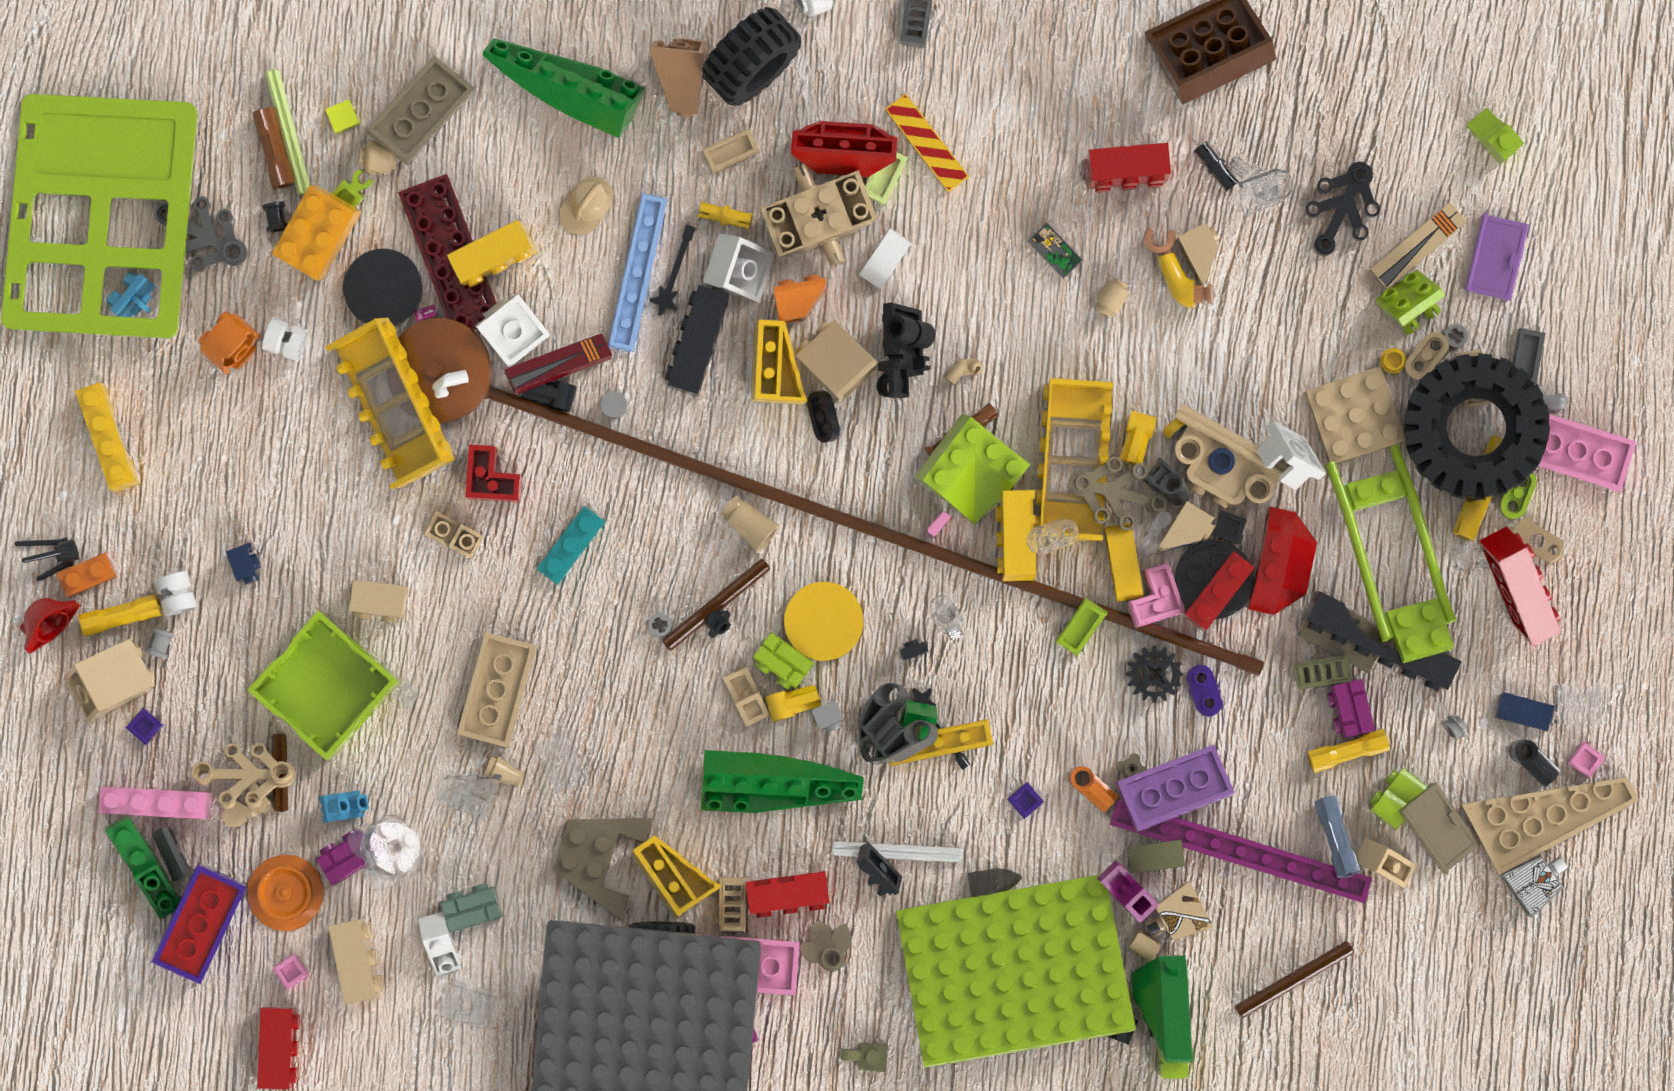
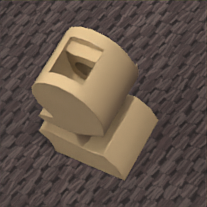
(239, 813)

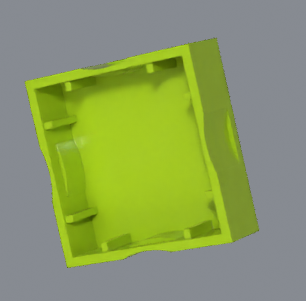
(324, 686)

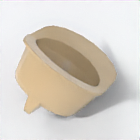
(586, 205)

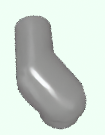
(1555, 402)

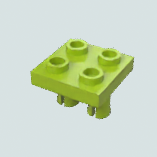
(1411, 298)

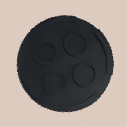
(383, 286)
(1200, 565)

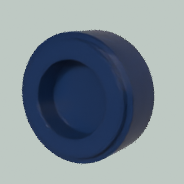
(1221, 461)

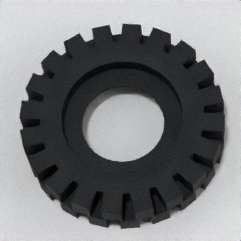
(1484, 379)

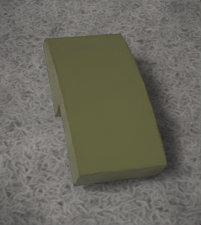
(1156, 856)

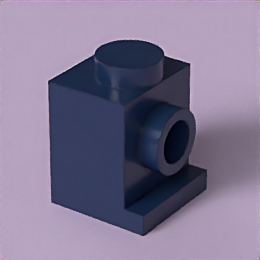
(244, 563)

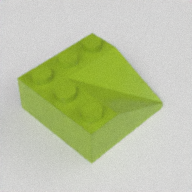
(971, 469)

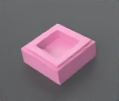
(938, 524)
(1586, 760)
(291, 971)

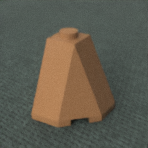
(680, 72)

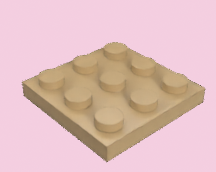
(1355, 415)

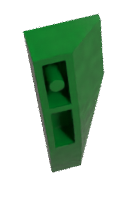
(569, 85)
(771, 783)

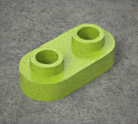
(1520, 496)

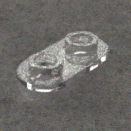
(1054, 536)

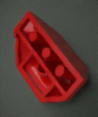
(844, 148)
(1282, 563)

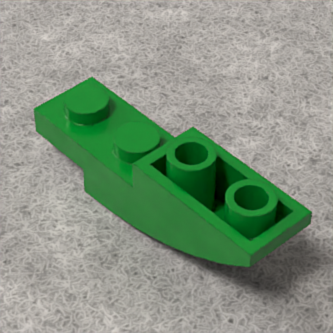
(144, 865)

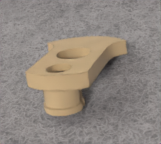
(1527, 529)

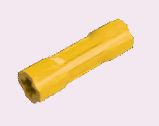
(137, 610)
(1367, 745)

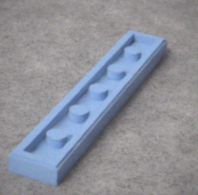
(637, 272)

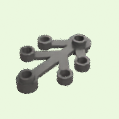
(207, 237)

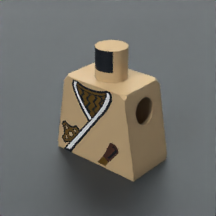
(1180, 914)

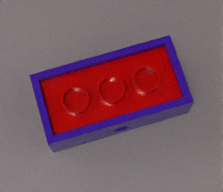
(198, 923)

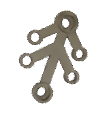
(1113, 492)

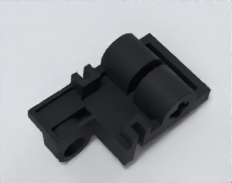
(904, 344)

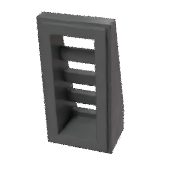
(912, 40)

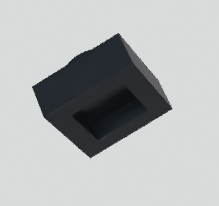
(1229, 527)
(913, 649)

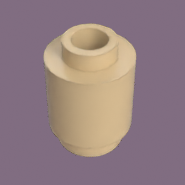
(1111, 298)

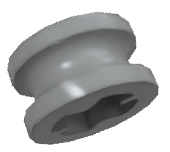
(1459, 329)
(664, 618)

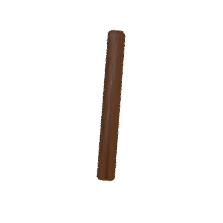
(716, 603)
(1294, 979)

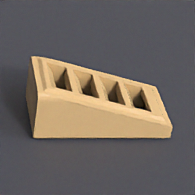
(742, 904)

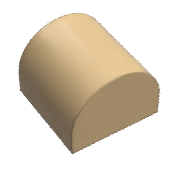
(1145, 945)

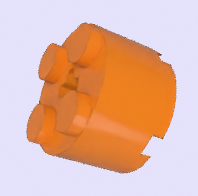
(229, 342)

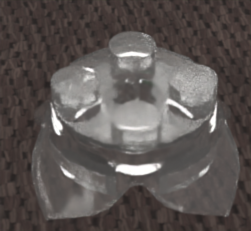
(382, 868)

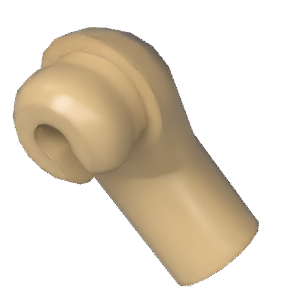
(965, 366)

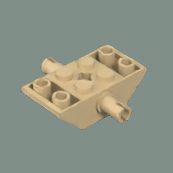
(845, 210)

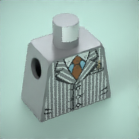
(1535, 882)

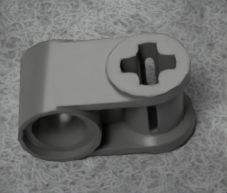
(1166, 480)

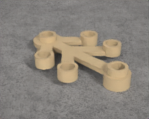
(247, 775)

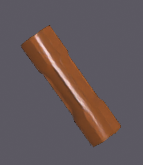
(278, 165)

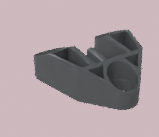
(883, 731)

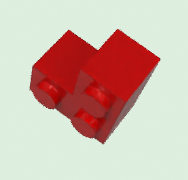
(484, 482)

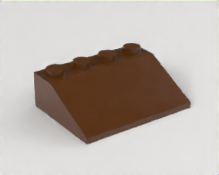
(1210, 46)

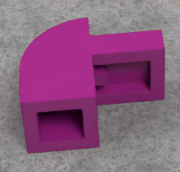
(1127, 891)

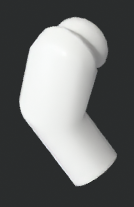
(448, 380)

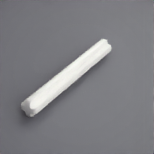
(904, 852)

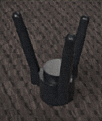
(65, 551)

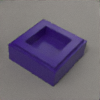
(144, 726)
(1025, 800)

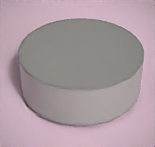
(614, 404)

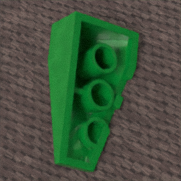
(1163, 998)

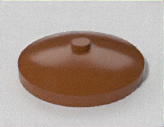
(445, 347)

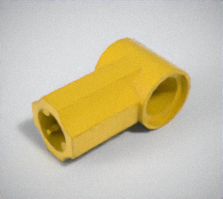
(1139, 432)
(787, 704)

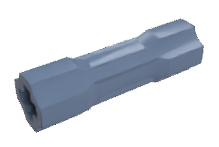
(1330, 817)

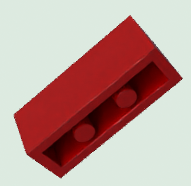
(1218, 591)
(277, 1048)

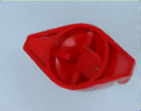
(45, 621)

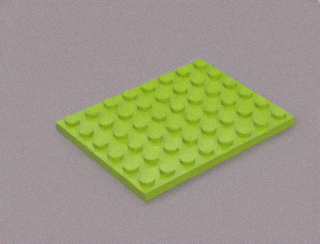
(1015, 971)

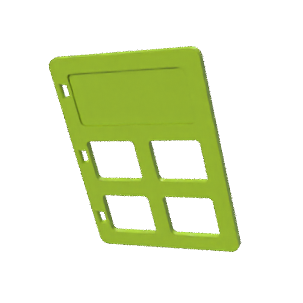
(103, 153)

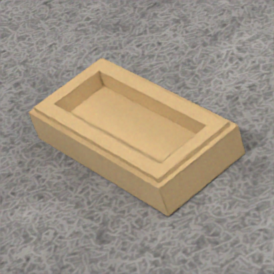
(730, 151)

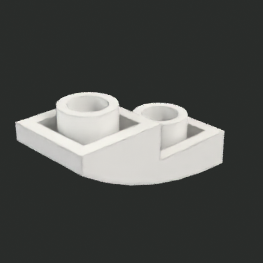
(885, 258)

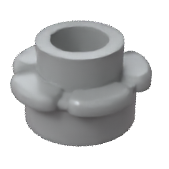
(1455, 727)

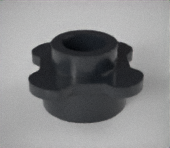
(718, 622)

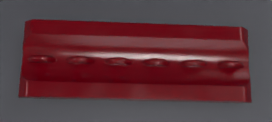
(438, 232)

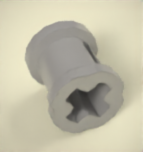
(159, 642)

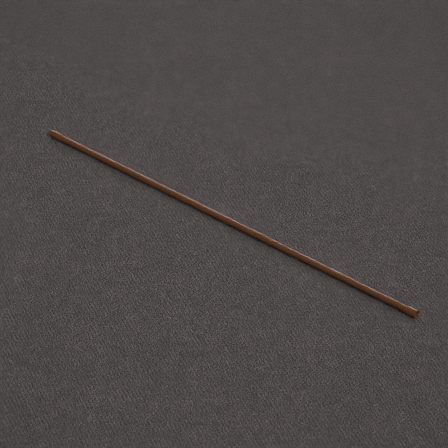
(1240, 661)

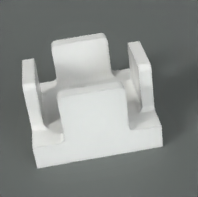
(512, 329)
(1295, 451)

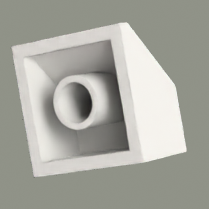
(739, 267)

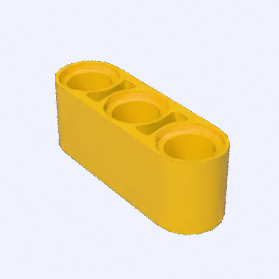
(1123, 563)

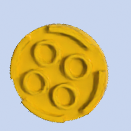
(823, 621)

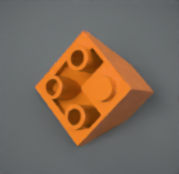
(798, 299)

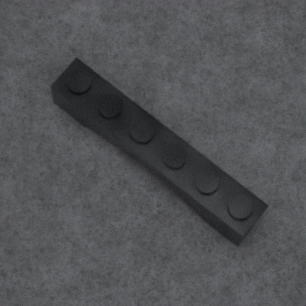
(1332, 616)

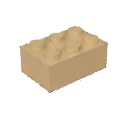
(356, 961)

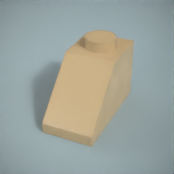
(1199, 250)
(1385, 862)

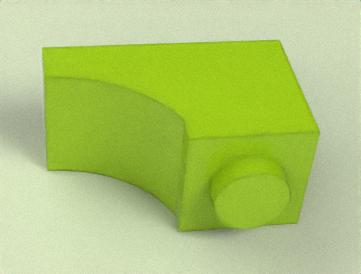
(1495, 135)

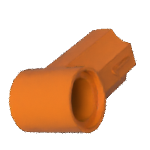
(1094, 789)

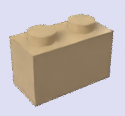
(378, 600)

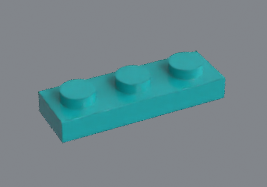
(571, 545)

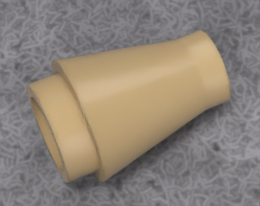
(509, 773)

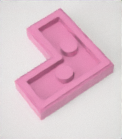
(1163, 598)

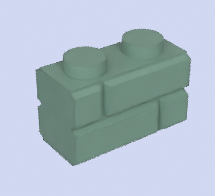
(471, 909)

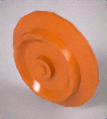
(285, 892)

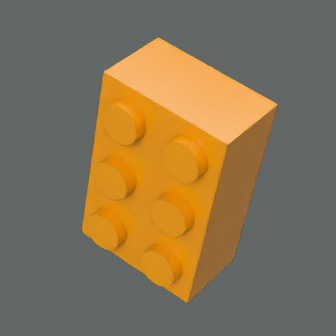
(316, 232)

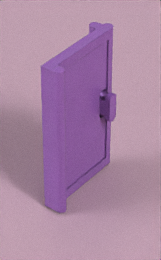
(1496, 249)

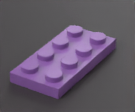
(1175, 788)

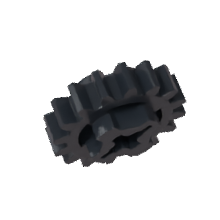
(1166, 686)

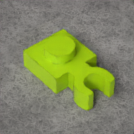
(351, 191)

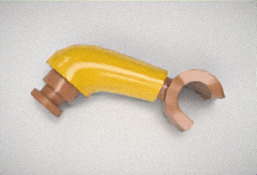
(1181, 287)

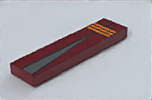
(558, 363)

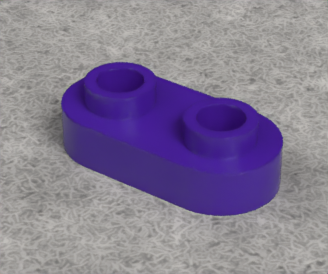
(1204, 690)

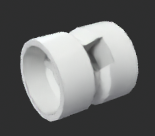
(276, 335)
(175, 593)

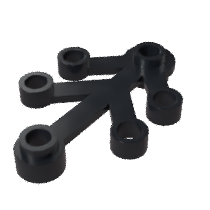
(1345, 204)

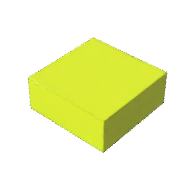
(342, 116)

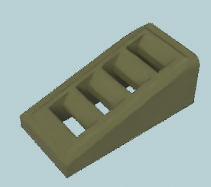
(1300, 675)

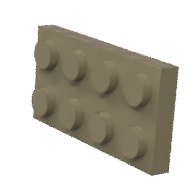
(420, 110)

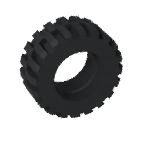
(751, 56)

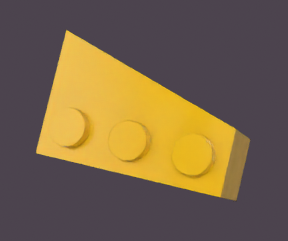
(492, 253)
(774, 366)
(1016, 523)
(672, 876)

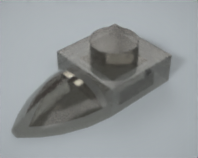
(992, 881)

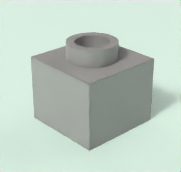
(828, 716)

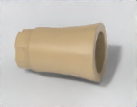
(750, 523)

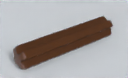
(279, 753)

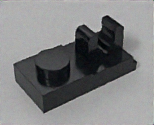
(879, 870)

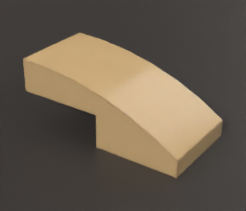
(746, 696)

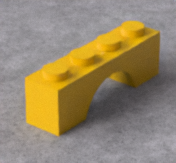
(106, 438)

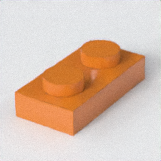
(86, 575)

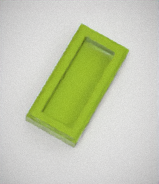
(1081, 626)

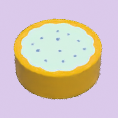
(1173, 429)

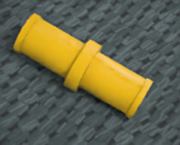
(725, 215)

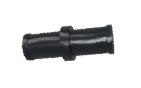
(1216, 166)

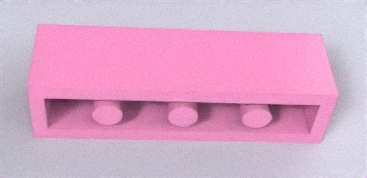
(154, 802)

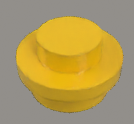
(1392, 361)

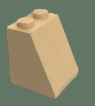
(836, 360)
(109, 679)

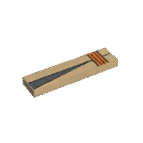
(1418, 246)

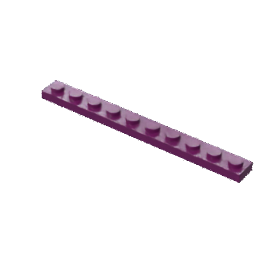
(1250, 854)

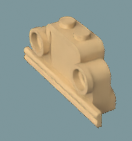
(1247, 478)

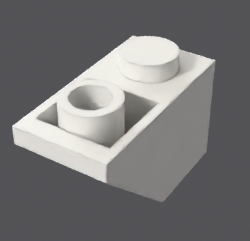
(439, 943)

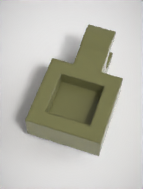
(870, 1056)

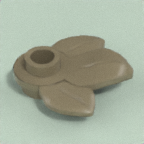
(827, 941)

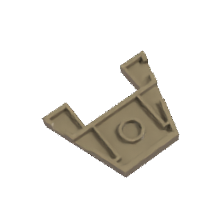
(588, 853)

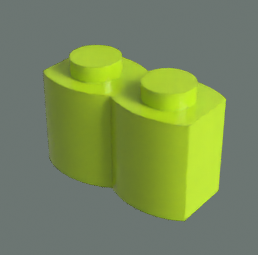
(1400, 790)

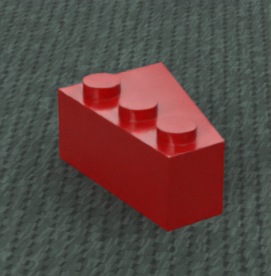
(787, 894)

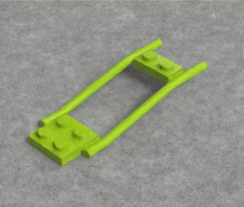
(1416, 628)

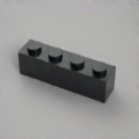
(698, 340)

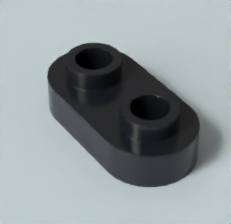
(823, 416)

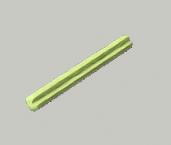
(288, 131)

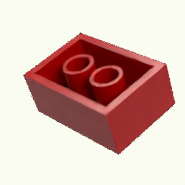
(1128, 166)

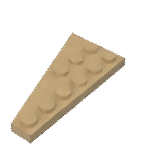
(1531, 823)

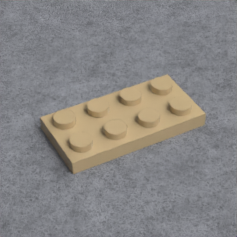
(496, 689)

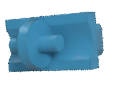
(134, 298)
(343, 806)

